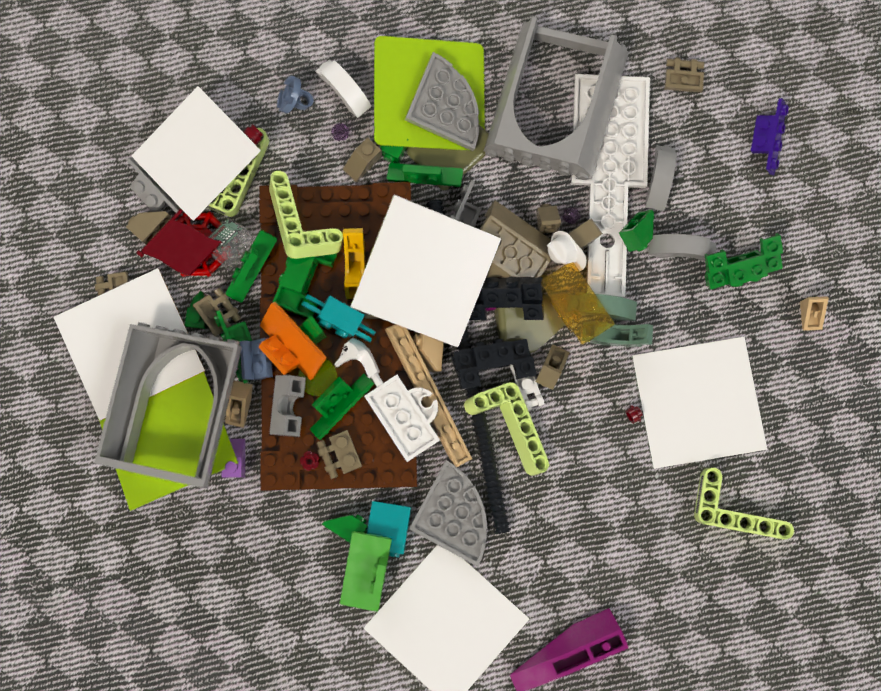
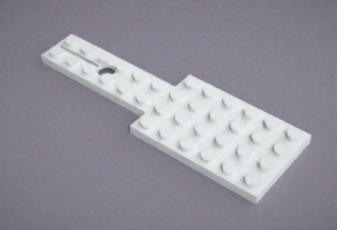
(619, 166)

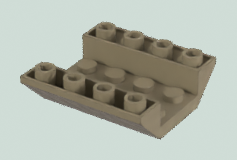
(521, 248)

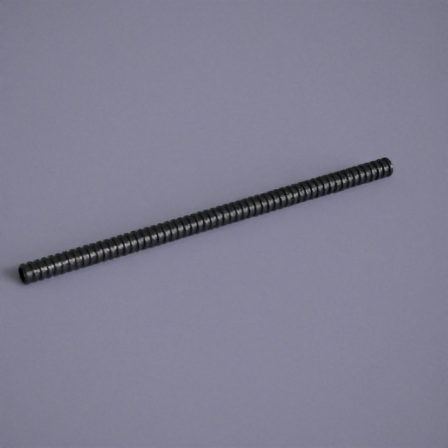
(483, 436)

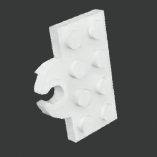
(405, 416)

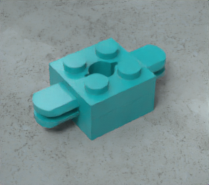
(339, 317)

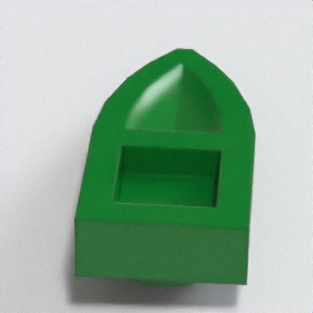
(193, 319)

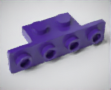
(768, 135)

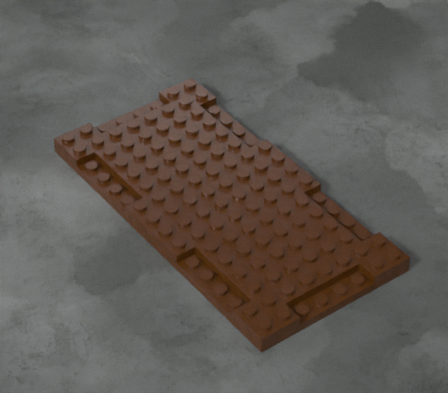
(280, 455)

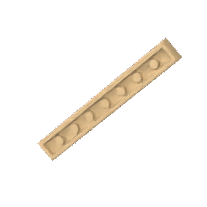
(421, 378)

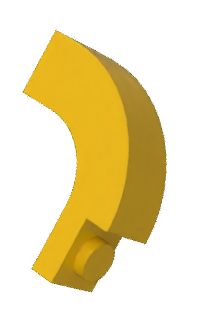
(354, 259)

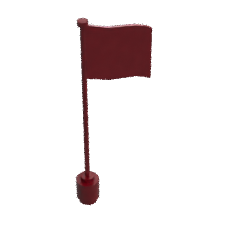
(182, 245)

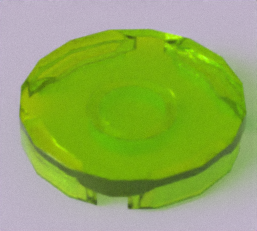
(323, 379)

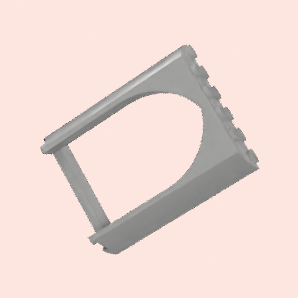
(579, 150)
(142, 360)

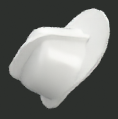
(565, 251)

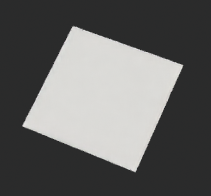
(195, 153)

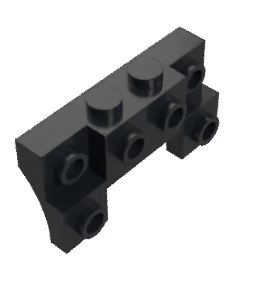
(511, 293)
(492, 356)

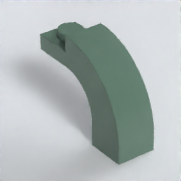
(619, 307)
(626, 336)

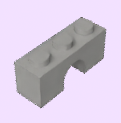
(286, 391)

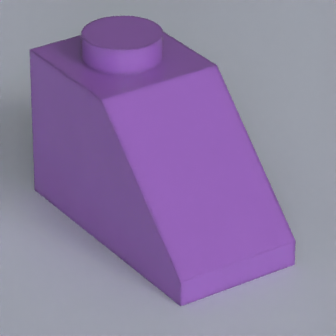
(236, 470)

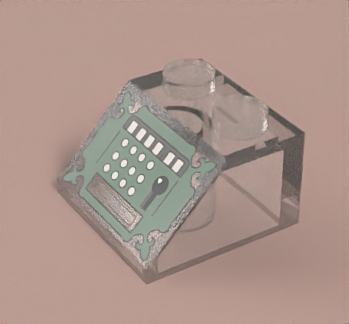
(235, 241)

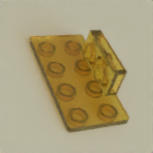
(576, 303)

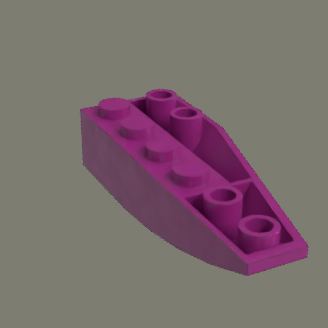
(572, 650)

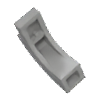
(661, 178)
(681, 246)

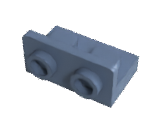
(254, 362)

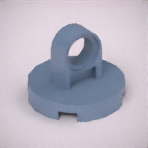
(291, 96)

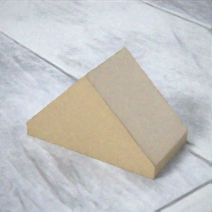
(813, 312)

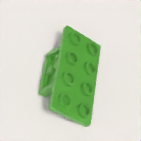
(365, 571)

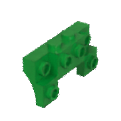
(744, 267)
(296, 281)

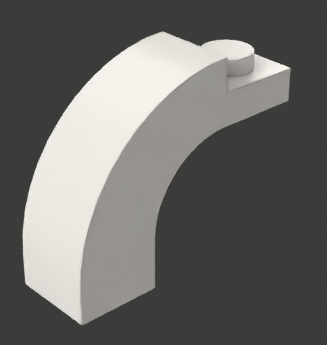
(344, 86)

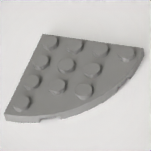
(445, 104)
(453, 515)

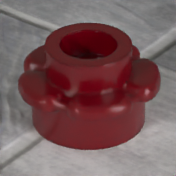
(634, 414)
(304, 460)

